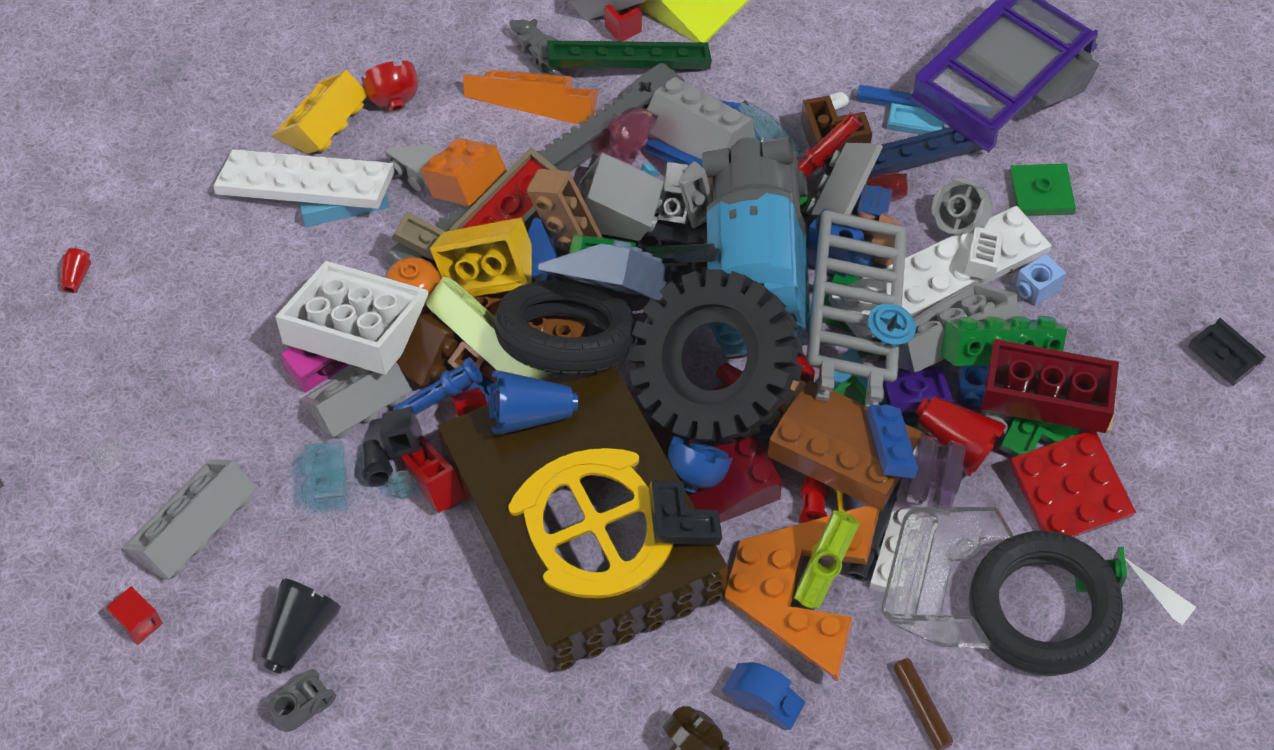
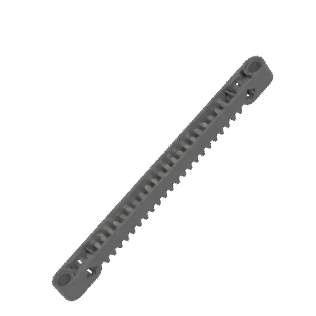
(573, 148)

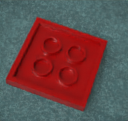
(1072, 486)

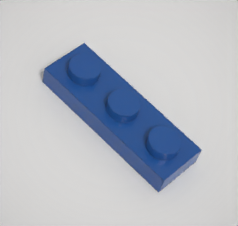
(892, 441)

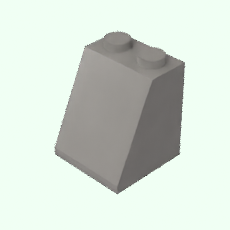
(621, 198)

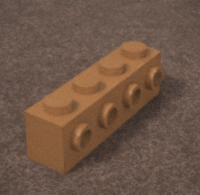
(561, 208)

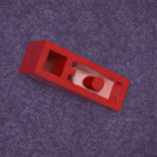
(435, 476)

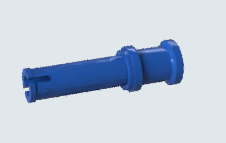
(449, 384)

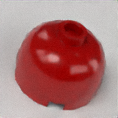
(391, 85)

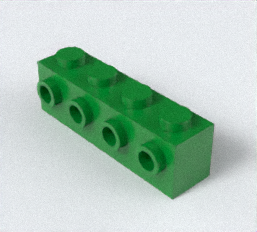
(971, 340)

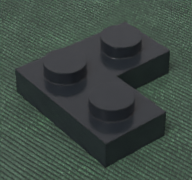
(675, 522)

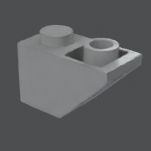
(408, 162)
(673, 205)

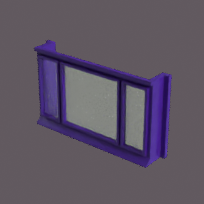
(999, 66)

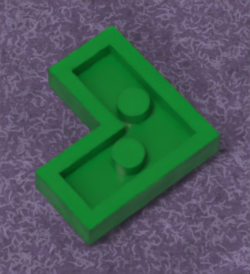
(1025, 434)

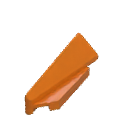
(533, 93)

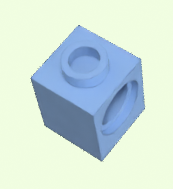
(1040, 279)

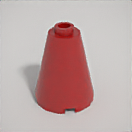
(961, 425)

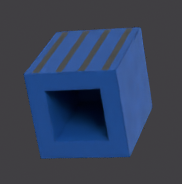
(875, 200)

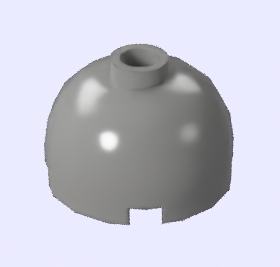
(961, 207)

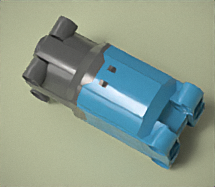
(759, 226)

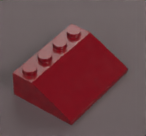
(748, 483)

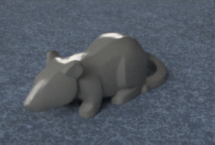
(535, 43)

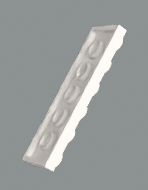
(304, 178)

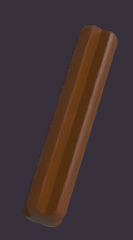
(923, 704)

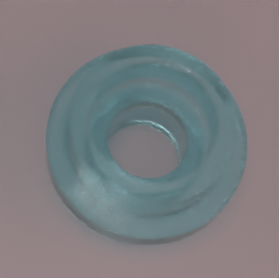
(402, 484)

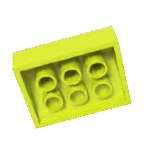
(693, 18)

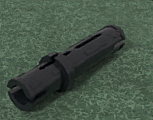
(859, 571)

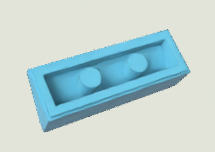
(321, 213)

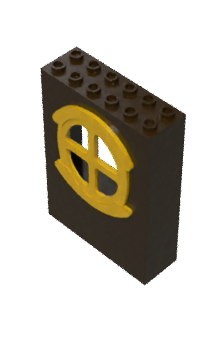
(507, 490)

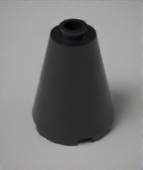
(295, 624)

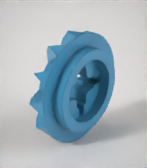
(904, 324)

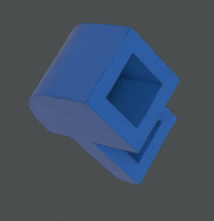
(764, 689)

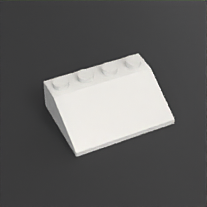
(352, 317)

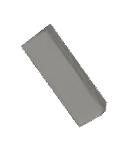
(696, 193)

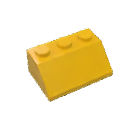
(322, 113)
(486, 257)

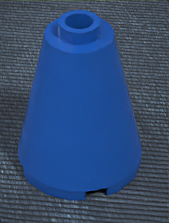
(528, 402)

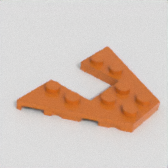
(766, 579)

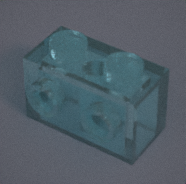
(325, 477)

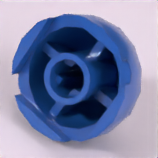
(697, 464)

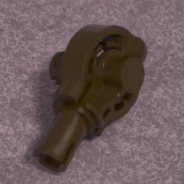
(694, 731)

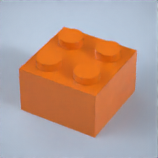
(463, 171)

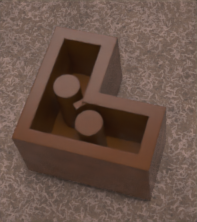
(820, 118)
(428, 350)

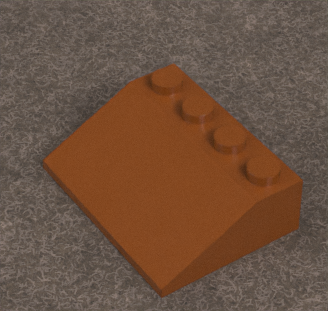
(834, 446)

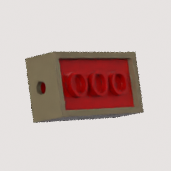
(508, 196)

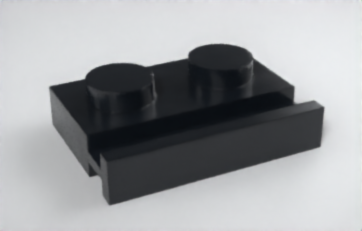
(1226, 351)

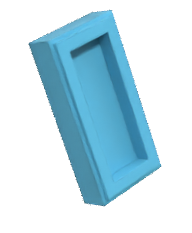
(912, 120)

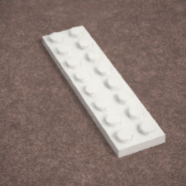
(940, 269)

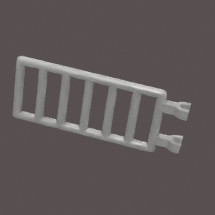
(821, 287)

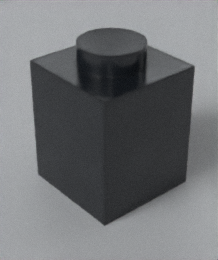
(400, 432)

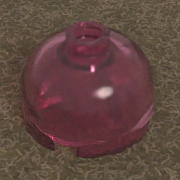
(630, 132)

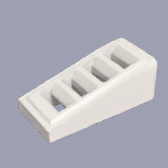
(982, 268)

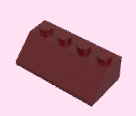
(1050, 386)

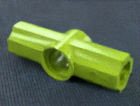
(833, 542)

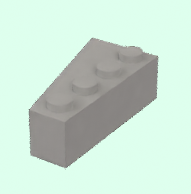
(971, 301)

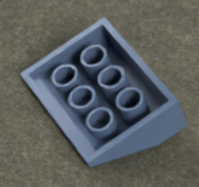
(614, 268)

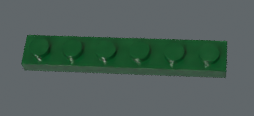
(628, 54)

